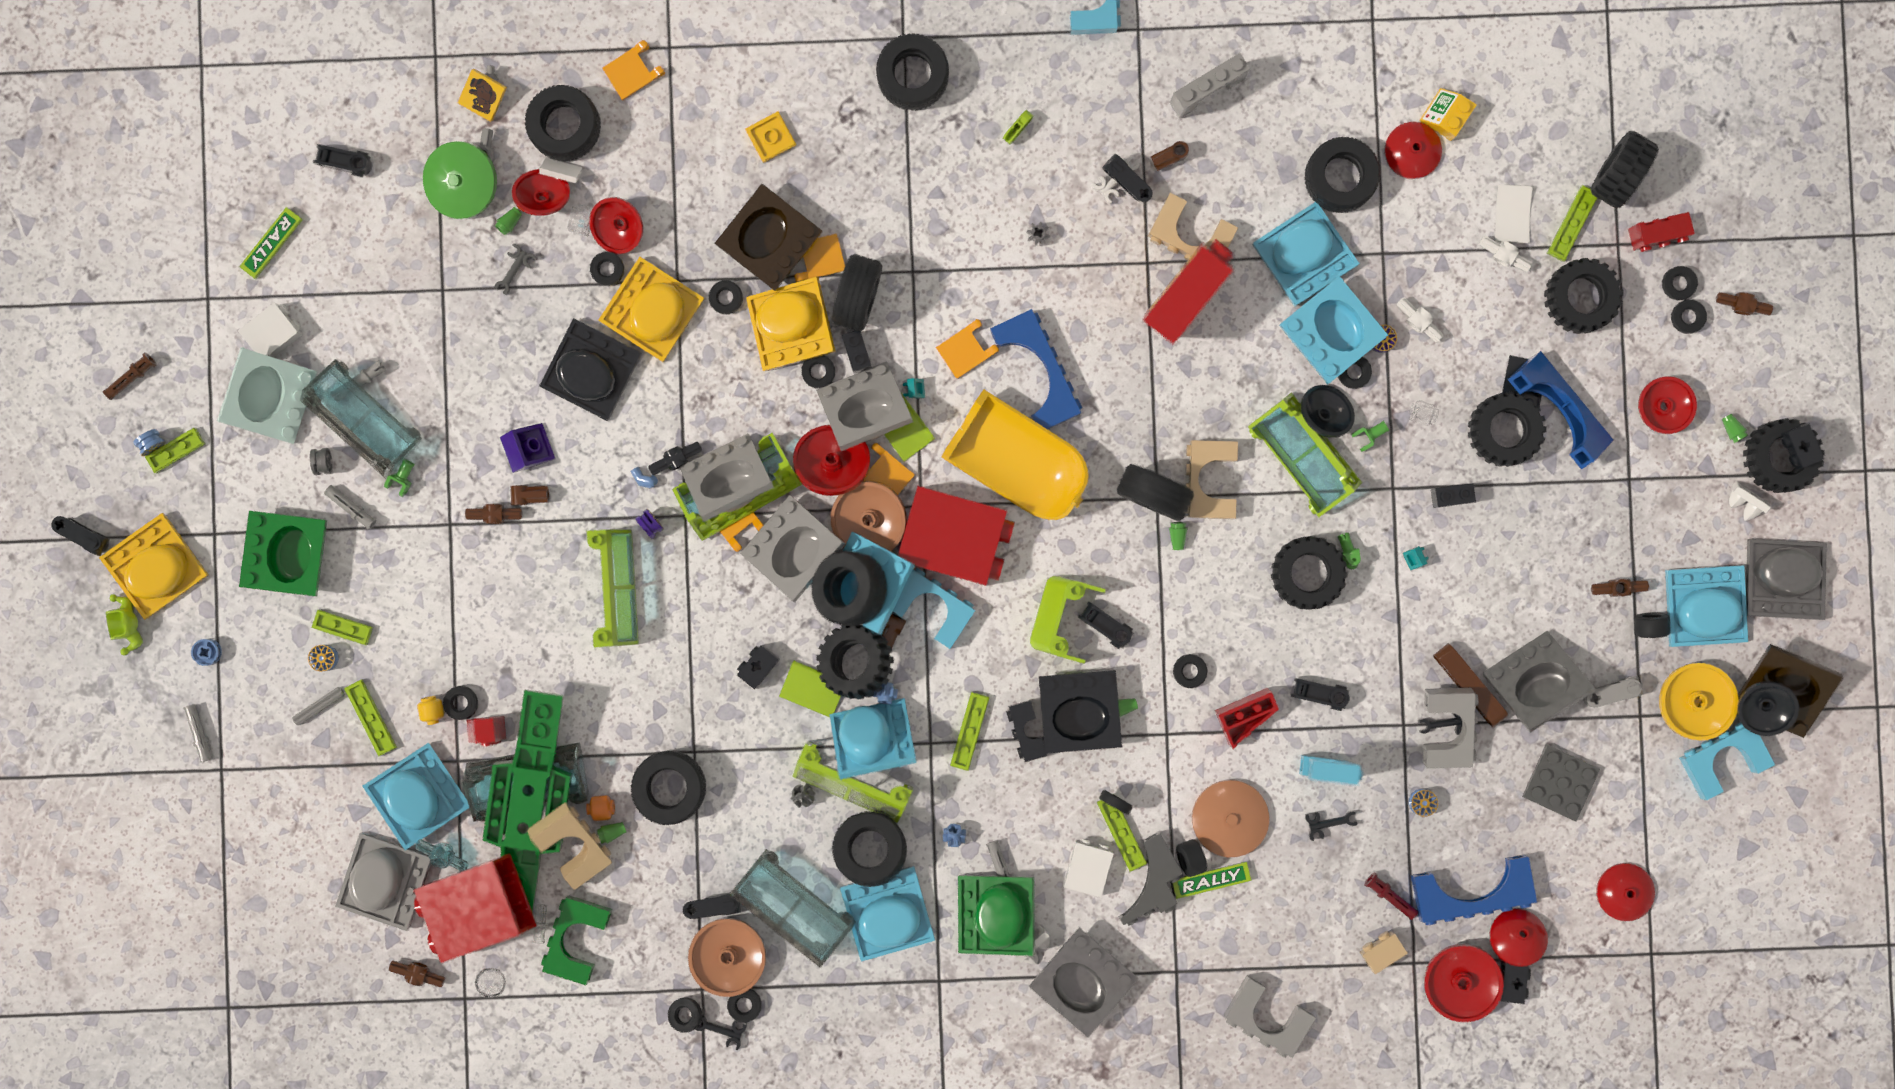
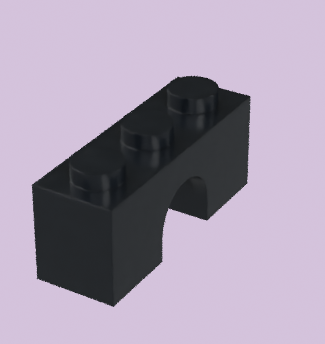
(1029, 747)

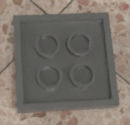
(1561, 782)

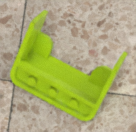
(1050, 612)

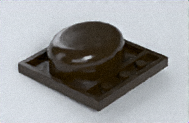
(768, 237)
(1807, 680)

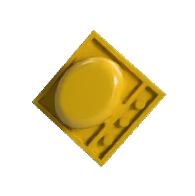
(651, 309)
(790, 324)
(153, 566)

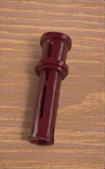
(1384, 891)

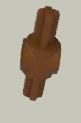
(1744, 303)
(493, 513)
(1628, 587)
(416, 973)

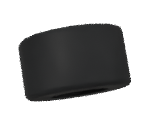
(1652, 625)
(1191, 858)

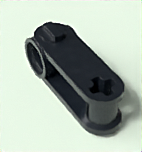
(343, 160)
(1127, 178)
(81, 535)
(1106, 625)
(1320, 693)
(712, 907)

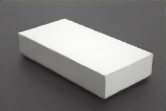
(560, 170)

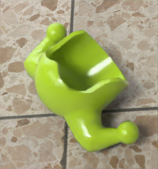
(123, 624)

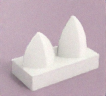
(1755, 504)
(1041, 941)

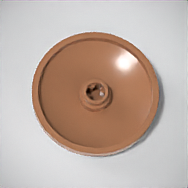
(871, 512)
(1230, 818)
(726, 957)

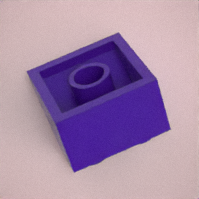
(527, 447)

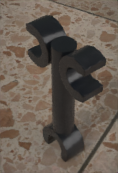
(1442, 723)
(1315, 825)
(734, 1033)

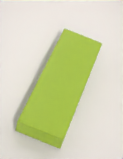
(175, 450)
(342, 627)

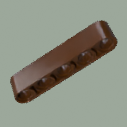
(1464, 677)

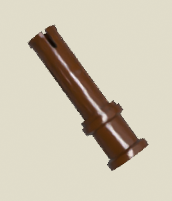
(135, 369)

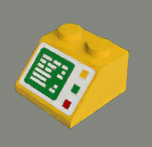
(1448, 113)

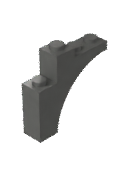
(1156, 893)

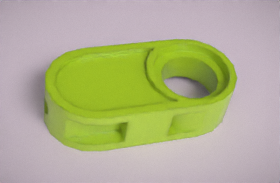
(1018, 126)

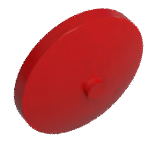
(825, 467)
(1463, 983)

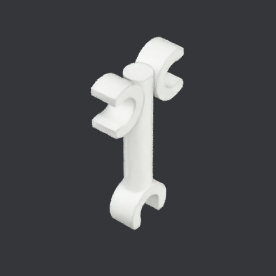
(1106, 189)

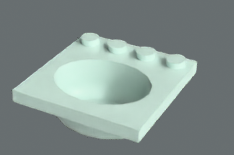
(265, 396)

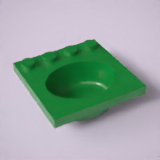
(283, 553)
(996, 915)

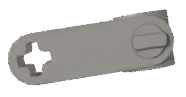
(1615, 692)

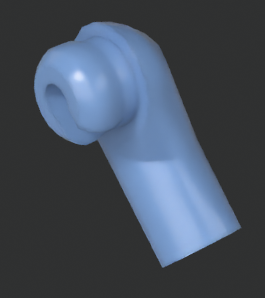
(644, 481)

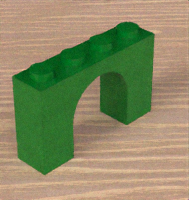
(558, 960)

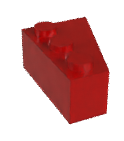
(1661, 232)
(1245, 715)
(486, 730)

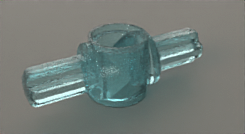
(441, 855)

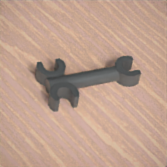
(521, 257)

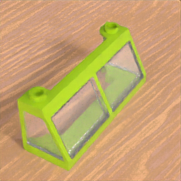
(849, 789)

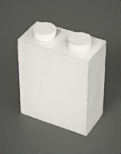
(271, 330)
(1088, 868)

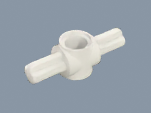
(1505, 254)
(1420, 320)

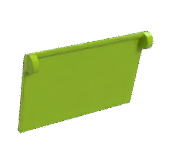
(911, 437)
(807, 690)

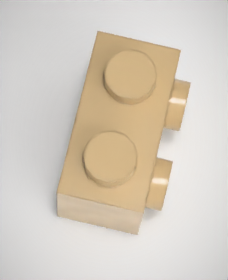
(1382, 952)

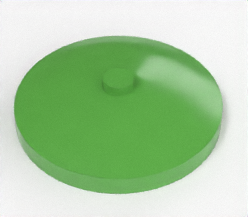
(459, 180)

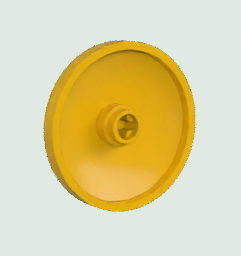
(1698, 701)

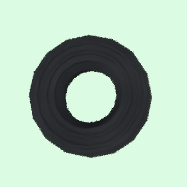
(603, 257)
(1688, 274)
(721, 286)
(1697, 308)
(1362, 380)
(822, 382)
(1201, 674)
(471, 707)
(1115, 802)
(673, 1015)
(744, 1017)

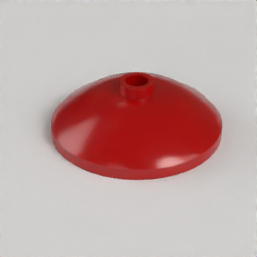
(1402, 156)
(540, 193)
(609, 231)
(1679, 402)
(1613, 890)
(1509, 944)

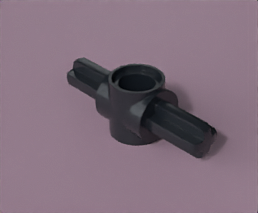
(675, 458)

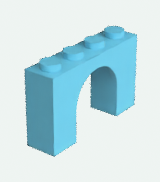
(1096, 21)
(958, 611)
(1699, 761)
(1330, 770)

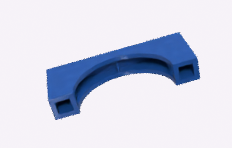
(1027, 333)
(1588, 434)
(1513, 890)

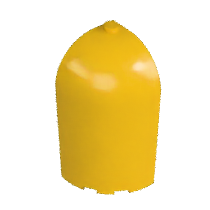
(1018, 459)

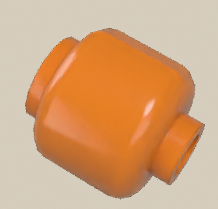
(601, 807)

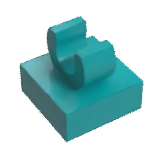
(915, 388)
(1415, 558)

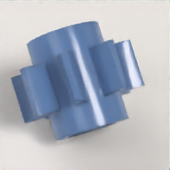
(887, 694)
(954, 835)

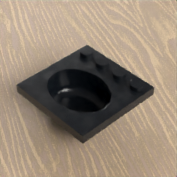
(590, 369)
(1080, 711)

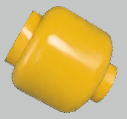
(430, 710)

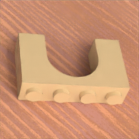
(1165, 230)
(1199, 455)
(565, 823)

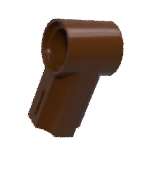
(1168, 156)
(523, 494)
(893, 628)

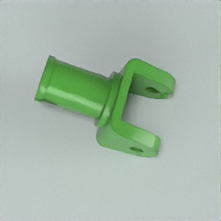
(1372, 433)
(401, 477)
(1350, 554)

